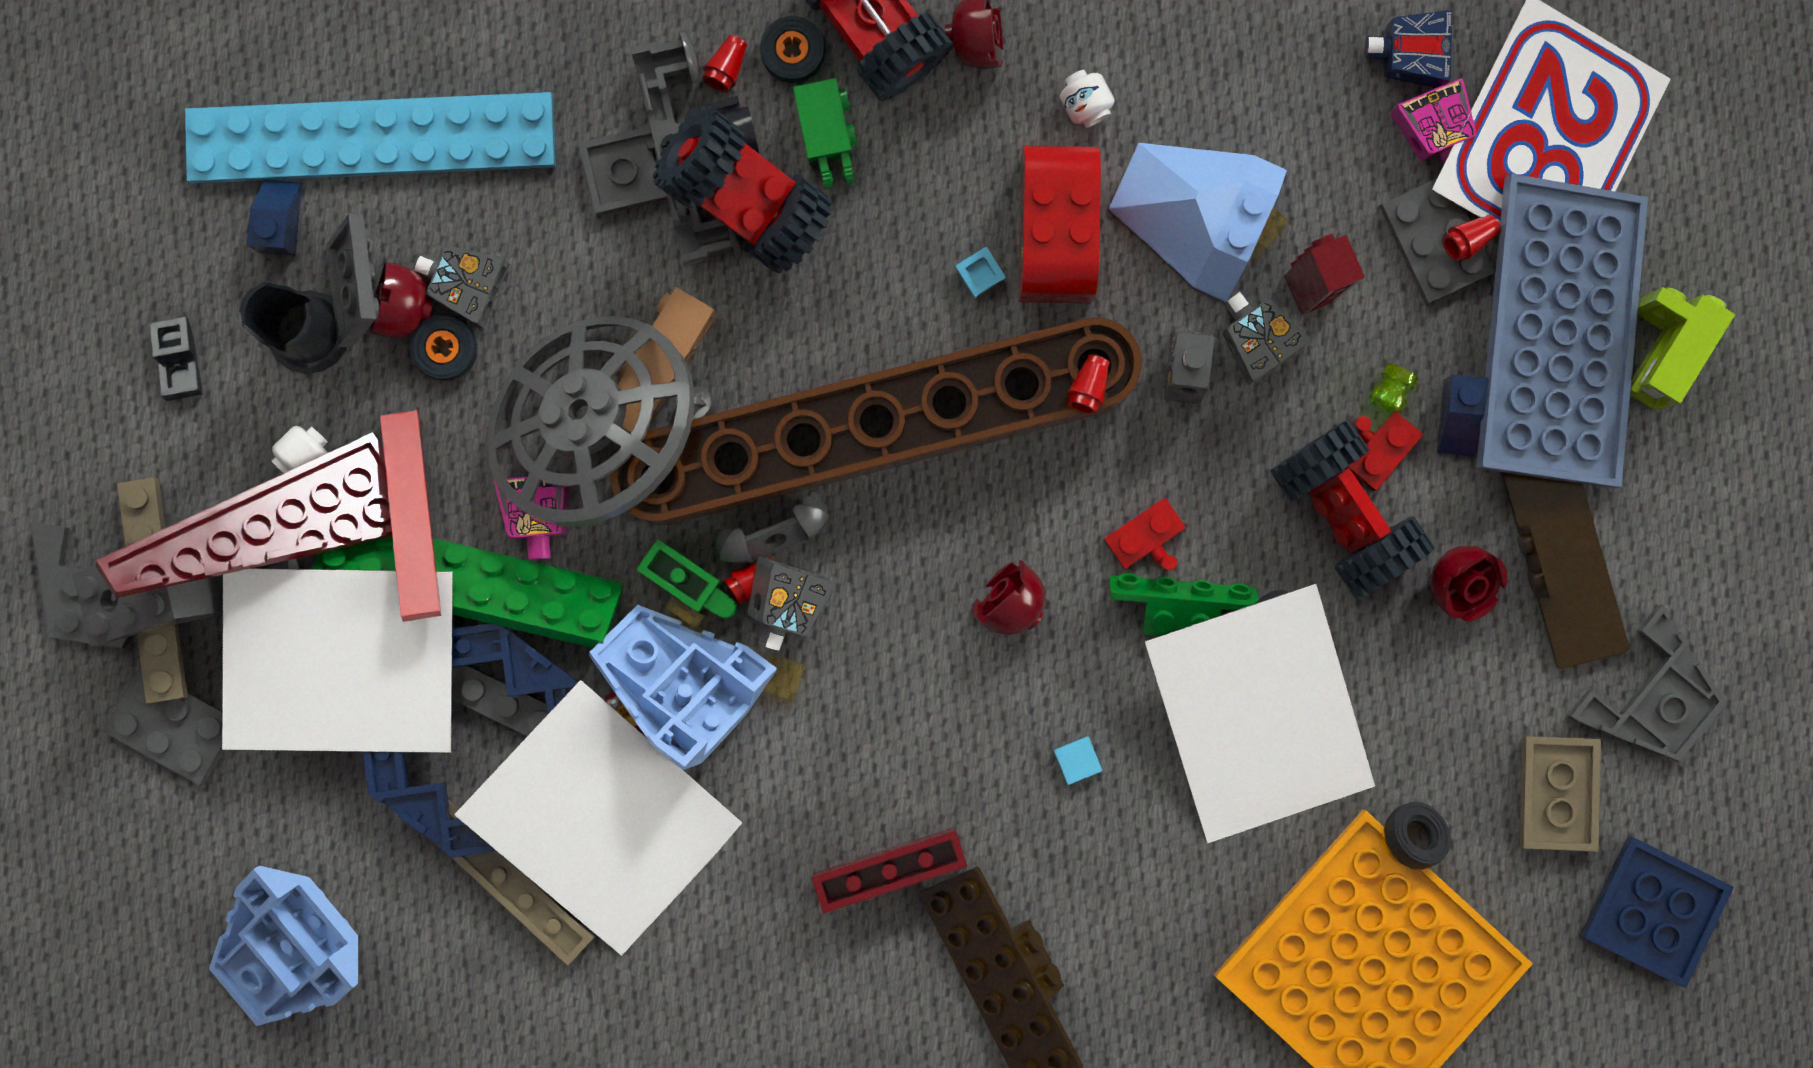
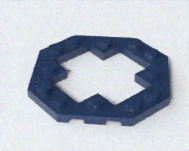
(428, 805)

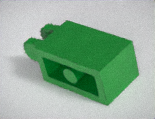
(824, 127)
(686, 580)

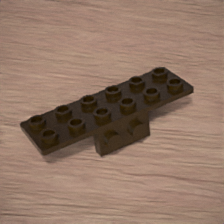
(1566, 569)
(1003, 971)

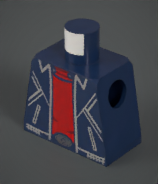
(1415, 48)

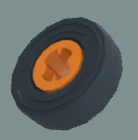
(811, 49)
(450, 330)

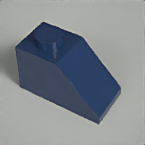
(275, 218)
(1461, 414)

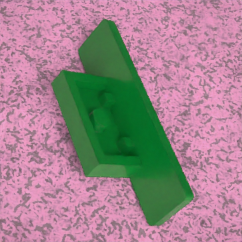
(1179, 604)

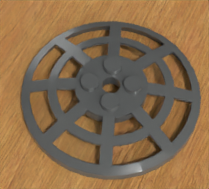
(597, 428)

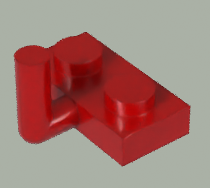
(1386, 448)
(1145, 535)

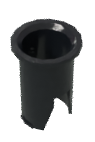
(314, 346)

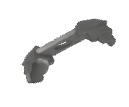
(807, 522)

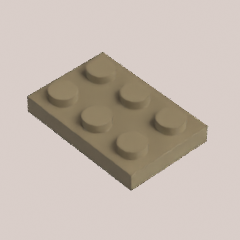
(1560, 793)

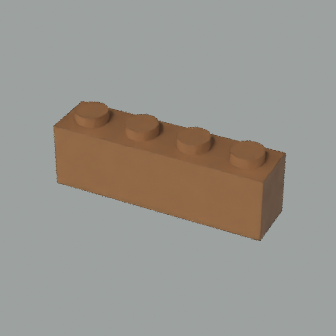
(684, 323)

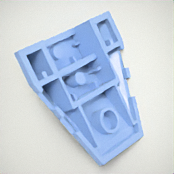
(1198, 210)
(680, 682)
(284, 947)

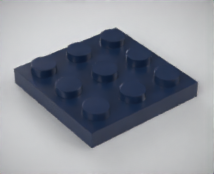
(1657, 911)

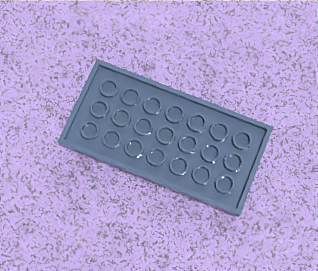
(1562, 331)

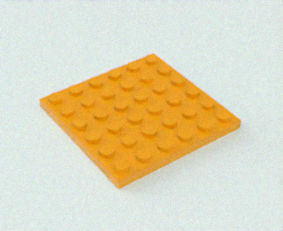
(1372, 961)

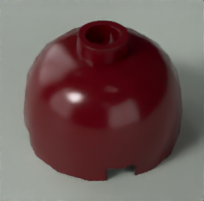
(976, 33)
(401, 301)
(1467, 582)
(1013, 602)

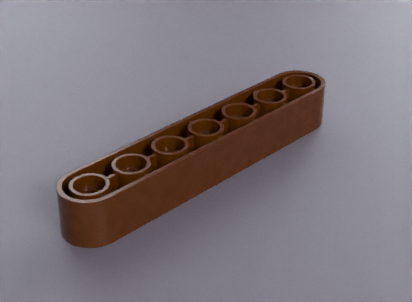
(907, 396)

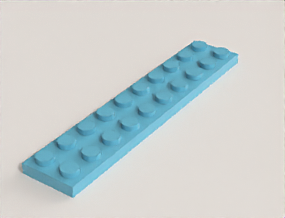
(370, 137)

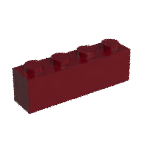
(1323, 273)
(888, 870)

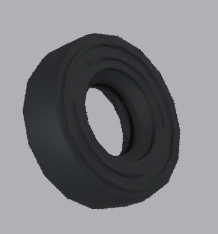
(1404, 849)

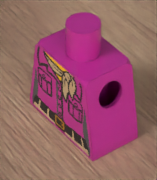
(1435, 120)
(523, 526)

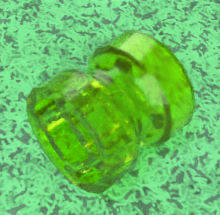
(1392, 390)

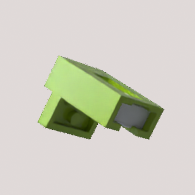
(1682, 347)

